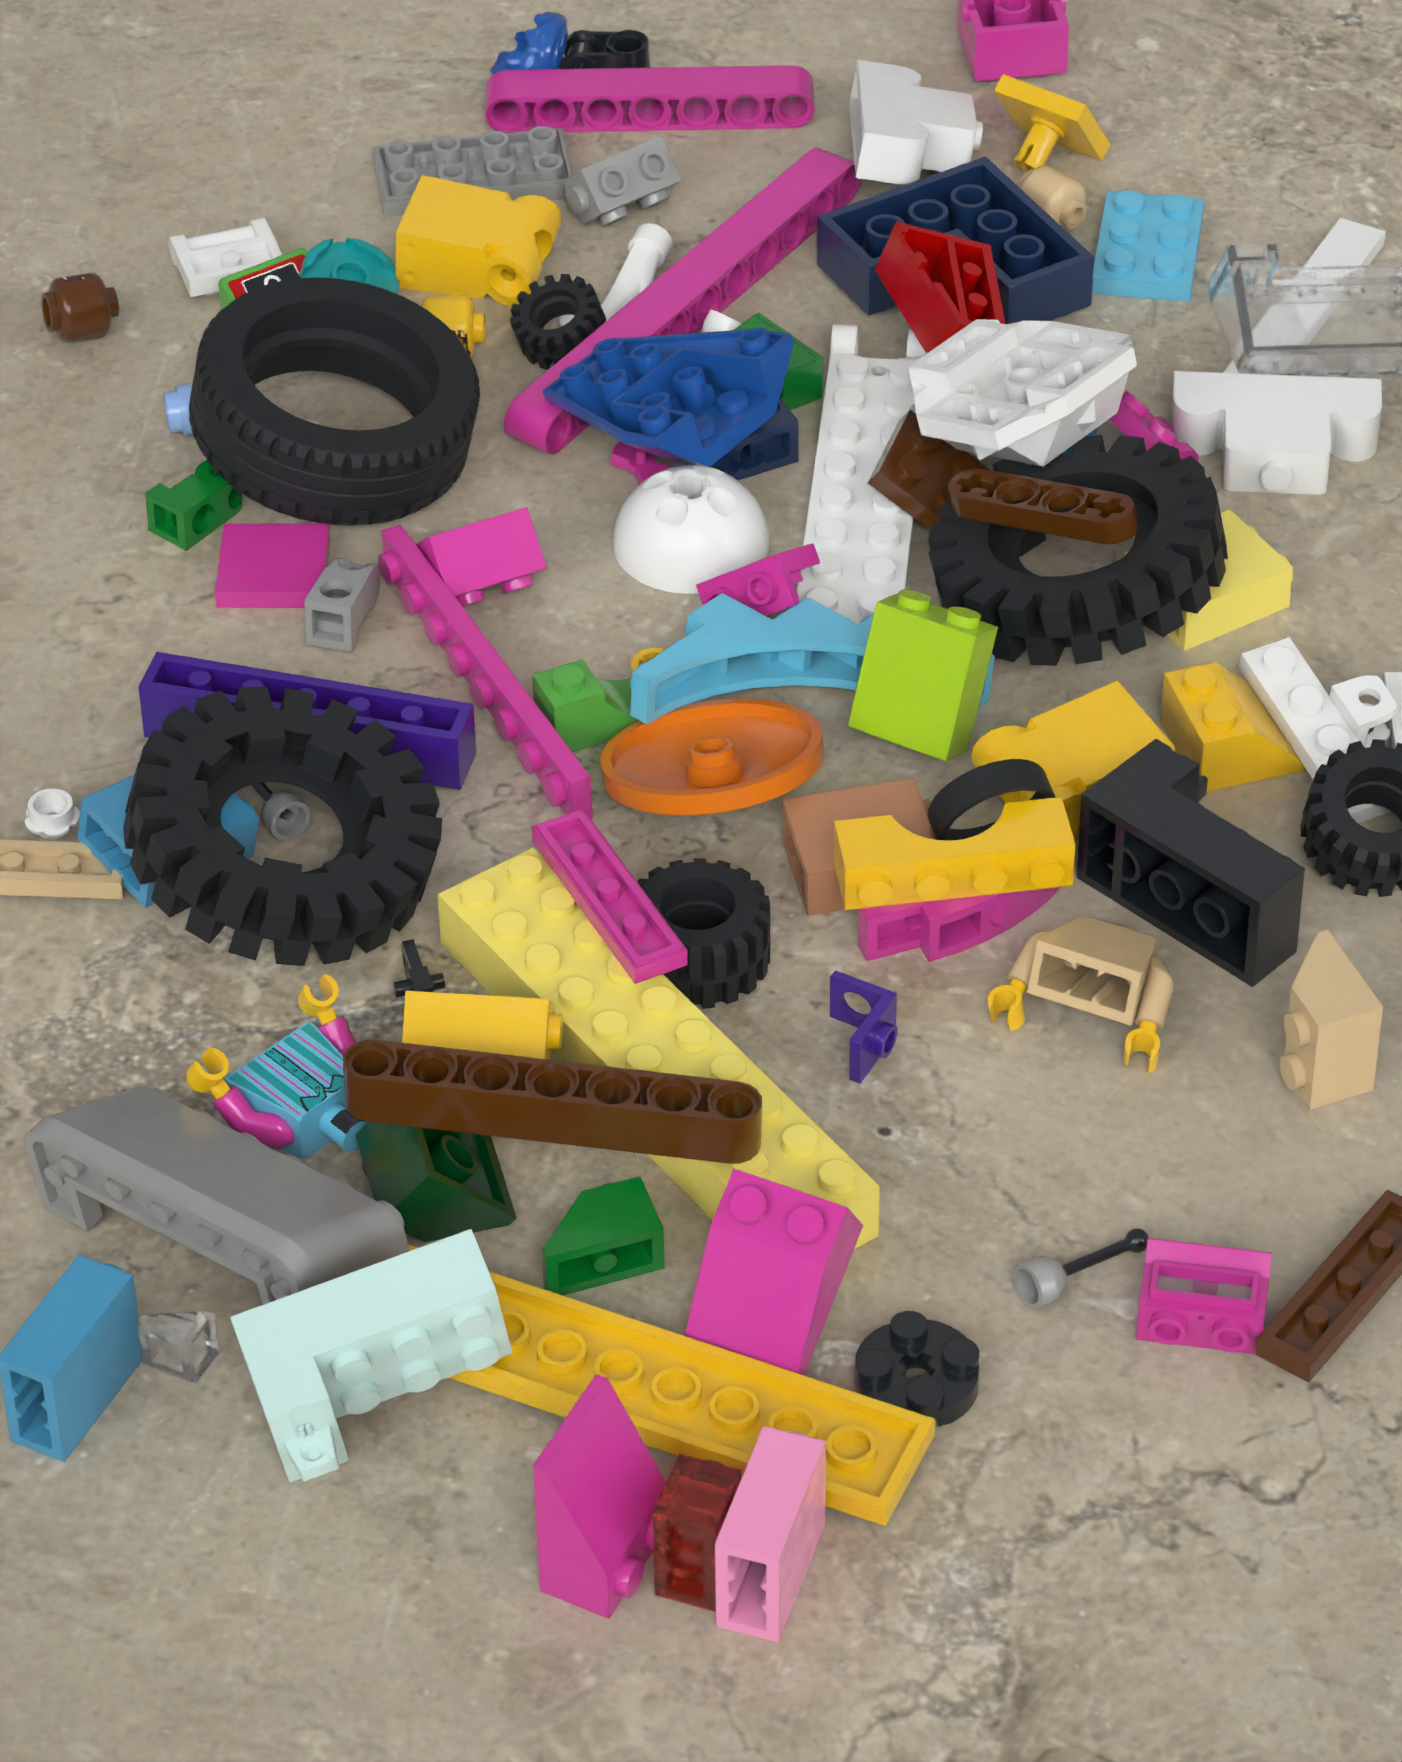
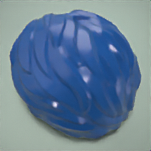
(537, 48)

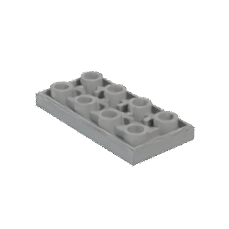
(506, 162)

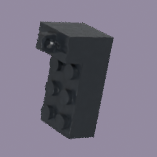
(1186, 867)

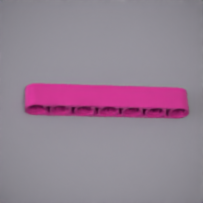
(672, 95)

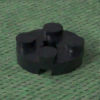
(924, 1344)

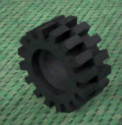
(548, 303)

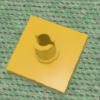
(1049, 121)

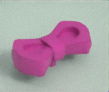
(635, 461)

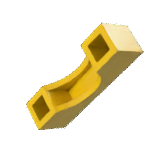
(890, 865)

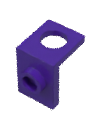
(875, 1030)

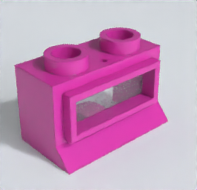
(1203, 1295)

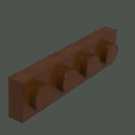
(1337, 1293)

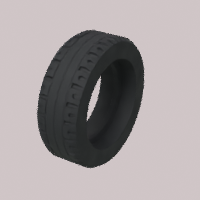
(320, 469)

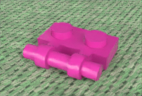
(1137, 421)

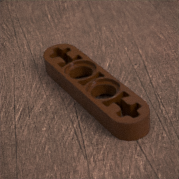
(1096, 515)

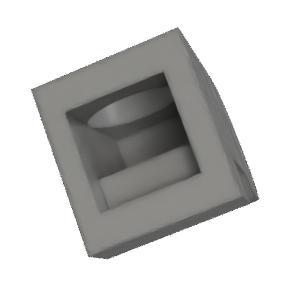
(340, 604)

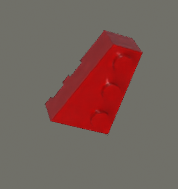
(939, 282)

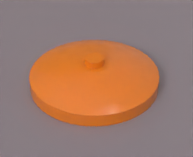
(713, 757)

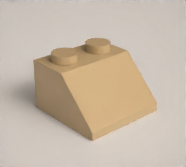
(1330, 1028)

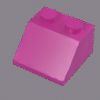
(486, 555)

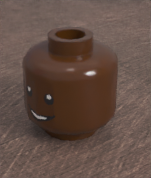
(79, 307)

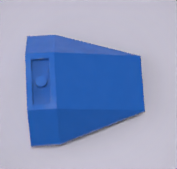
(678, 392)

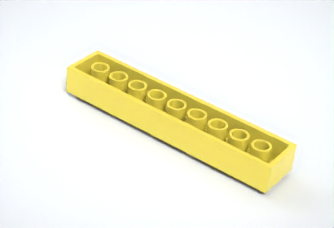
(532, 940)

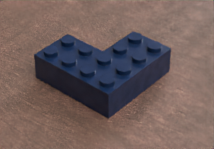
(1035, 260)

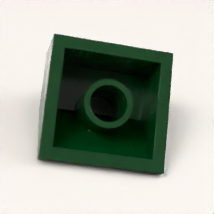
(436, 1179)

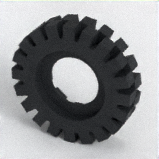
(1165, 571)
(197, 864)

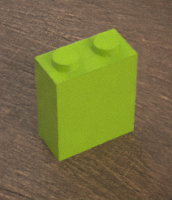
(923, 674)

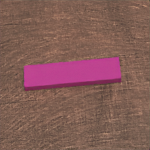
(609, 896)

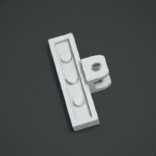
(1313, 719)

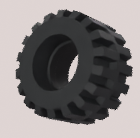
(1333, 836)
(721, 924)

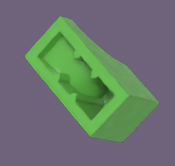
(581, 705)

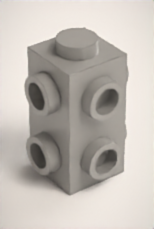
(621, 181)

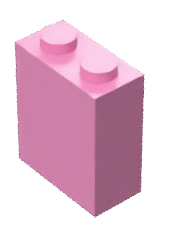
(770, 1533)

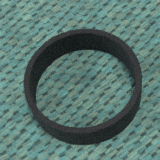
(980, 785)

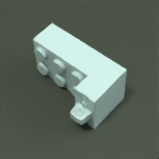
(366, 1342)

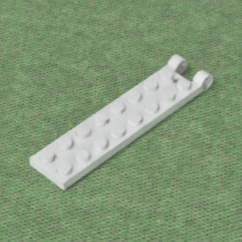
(854, 527)

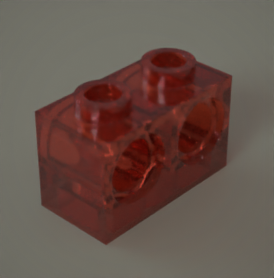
(687, 1527)

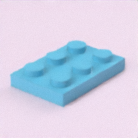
(1148, 246)

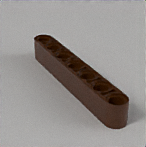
(552, 1101)

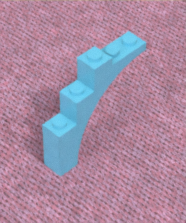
(741, 649)

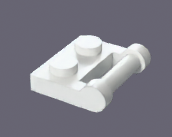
(216, 255)

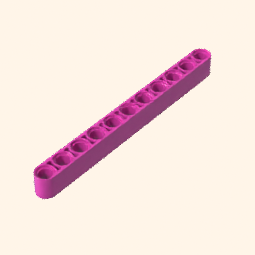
(702, 280)

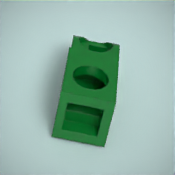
(192, 507)

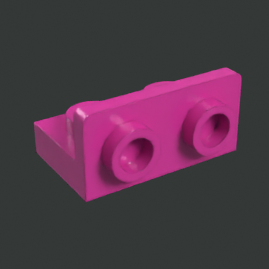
(764, 584)

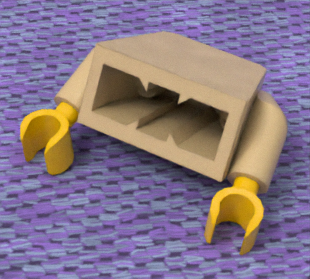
(1095, 970)

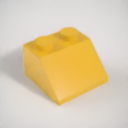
(1223, 727)

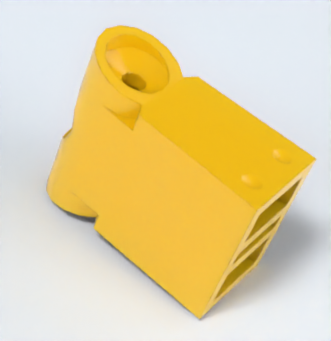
(473, 240)
(1074, 744)

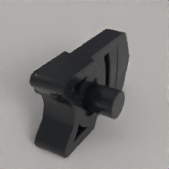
(417, 976)

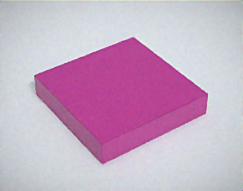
(270, 564)

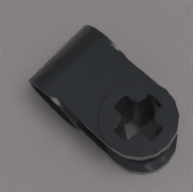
(606, 50)

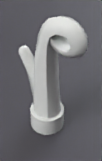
(645, 254)

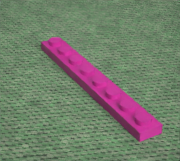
(489, 677)

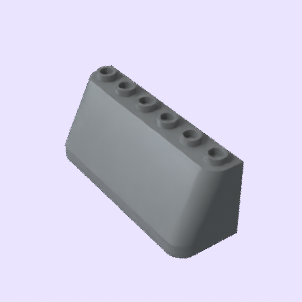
(209, 1191)

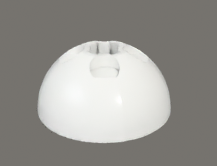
(688, 528)

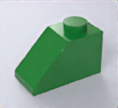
(604, 1239)

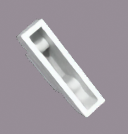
(907, 126)
(1277, 427)

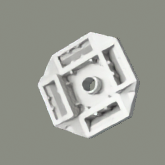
(1020, 387)

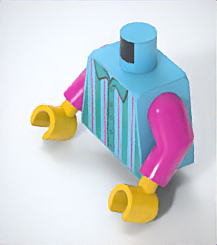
(292, 1090)

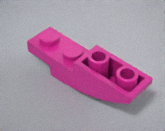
(944, 925)

